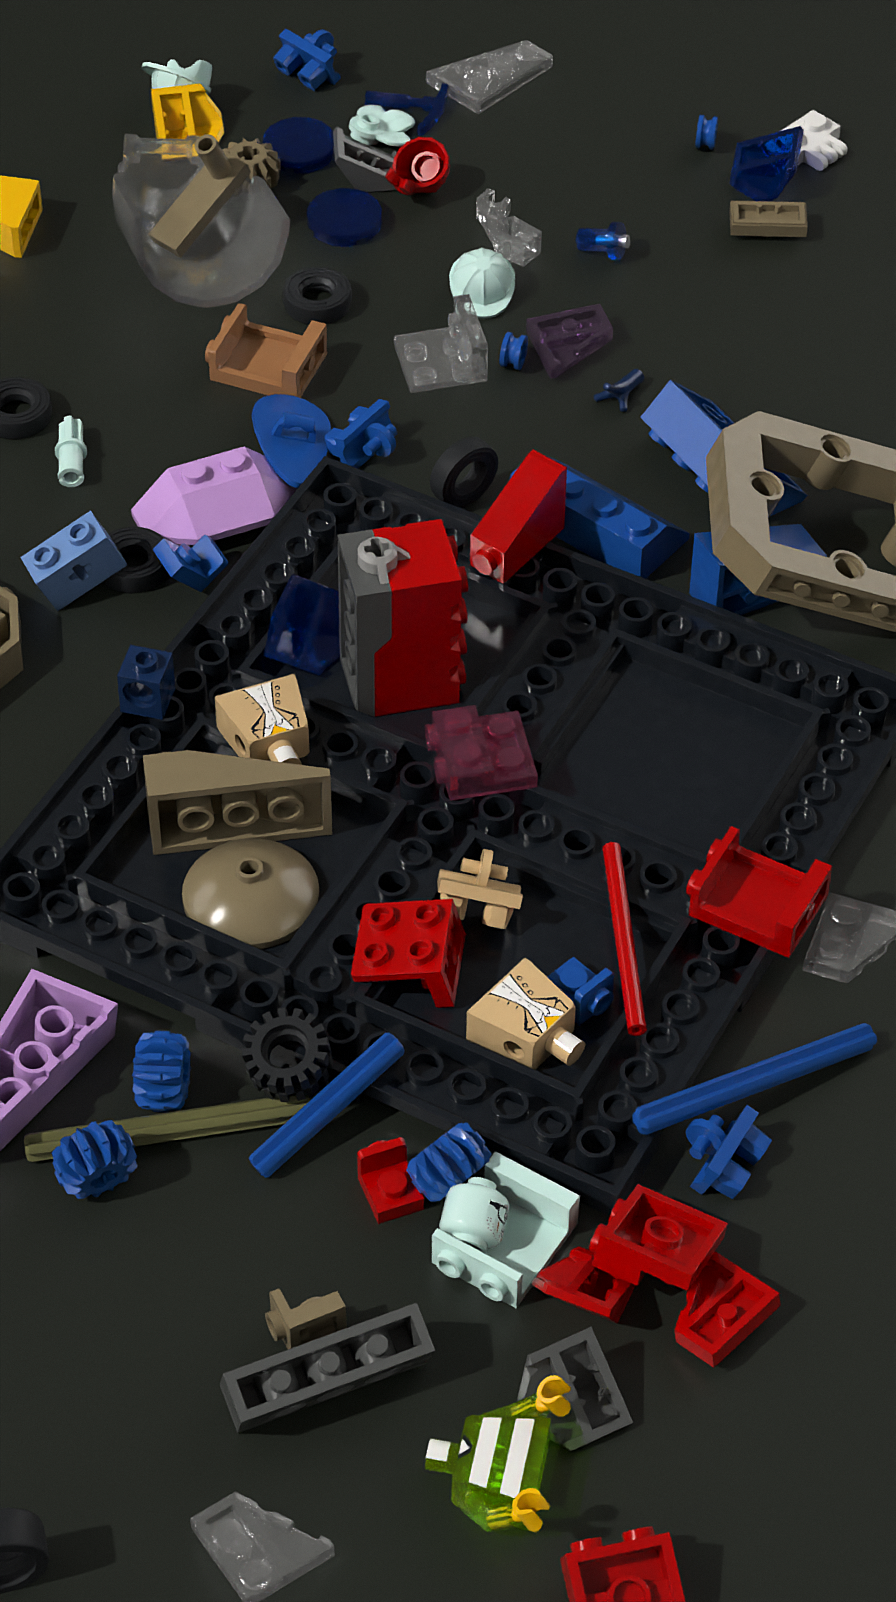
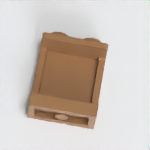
(265, 357)

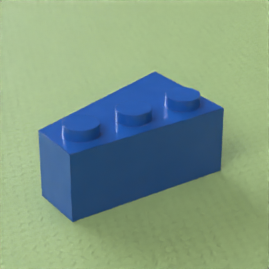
(719, 586)

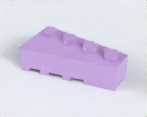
(44, 1043)

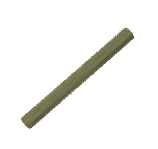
(180, 1124)

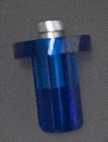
(609, 240)

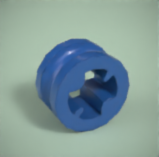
(706, 132)
(513, 350)

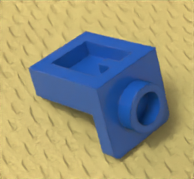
(193, 565)
(588, 991)

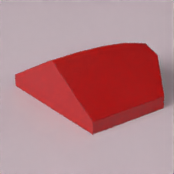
(585, 1286)

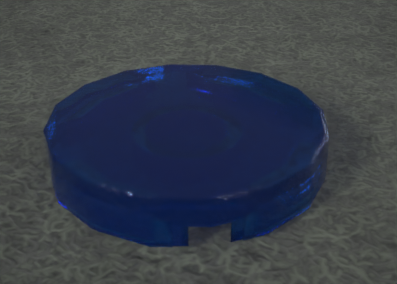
(301, 143)
(344, 216)

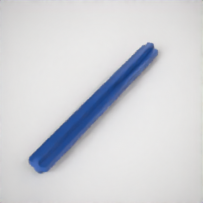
(753, 1078)

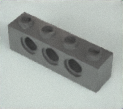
(326, 1367)

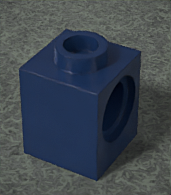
(146, 682)

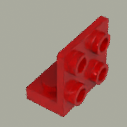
(411, 943)

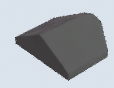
(361, 163)
(594, 1395)

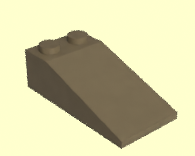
(218, 798)

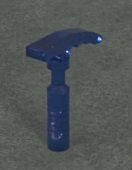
(434, 105)

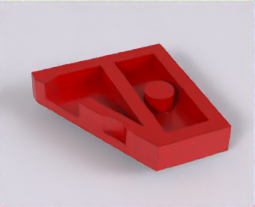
(723, 1310)

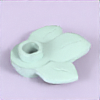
(376, 125)

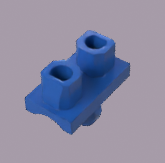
(313, 53)
(367, 434)
(739, 1137)

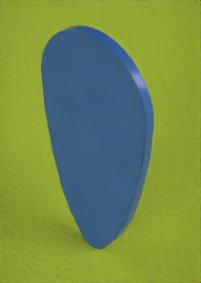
(290, 435)

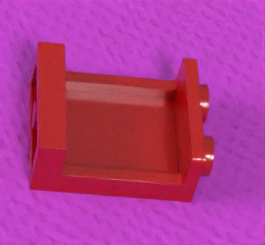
(756, 895)

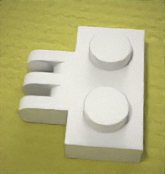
(819, 141)

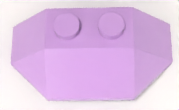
(213, 497)

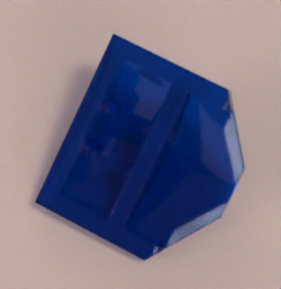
(766, 164)
(305, 626)

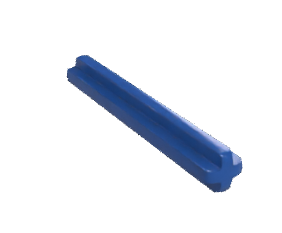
(326, 1104)

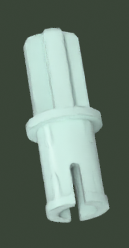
(71, 452)

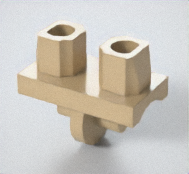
(498, 896)

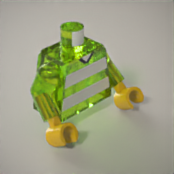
(503, 1460)

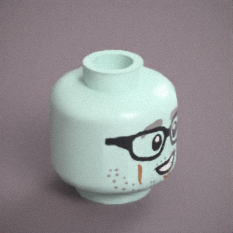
(475, 1213)

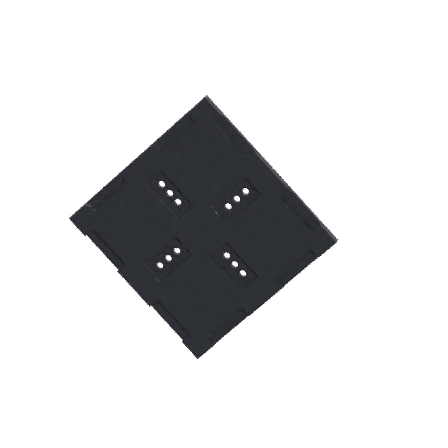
(643, 738)

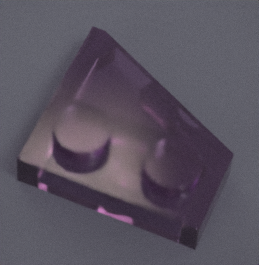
(568, 336)

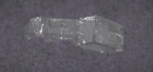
(509, 235)

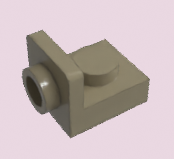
(307, 1322)

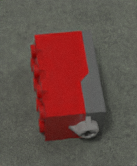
(401, 617)

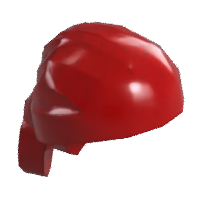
(419, 167)

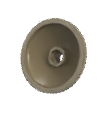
(251, 891)

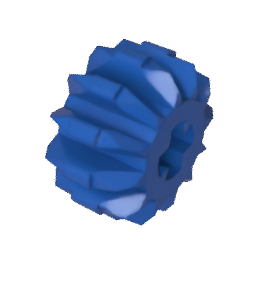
(161, 1071)
(94, 1159)
(448, 1161)

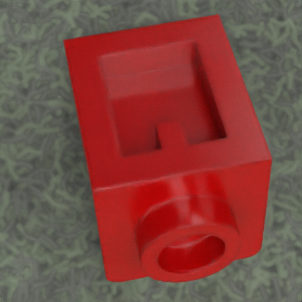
(386, 1181)

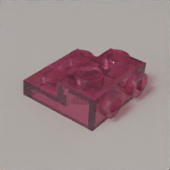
(480, 752)

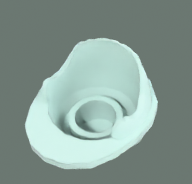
(175, 75)
(486, 279)

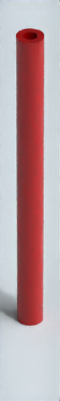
(624, 939)

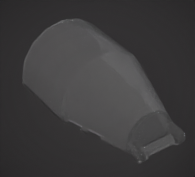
(230, 254)

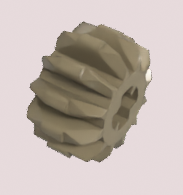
(259, 158)

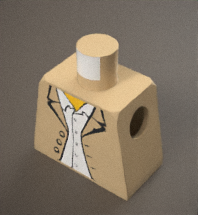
(265, 721)
(525, 1019)

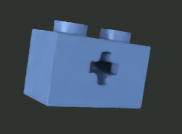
(73, 561)

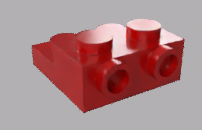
(656, 1238)
(627, 1571)

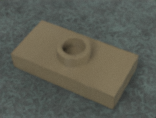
(768, 218)

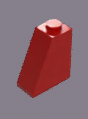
(521, 518)

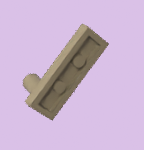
(201, 198)

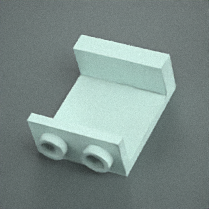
(535, 1229)

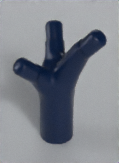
(621, 388)

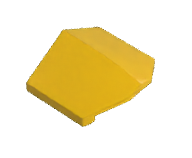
(185, 112)

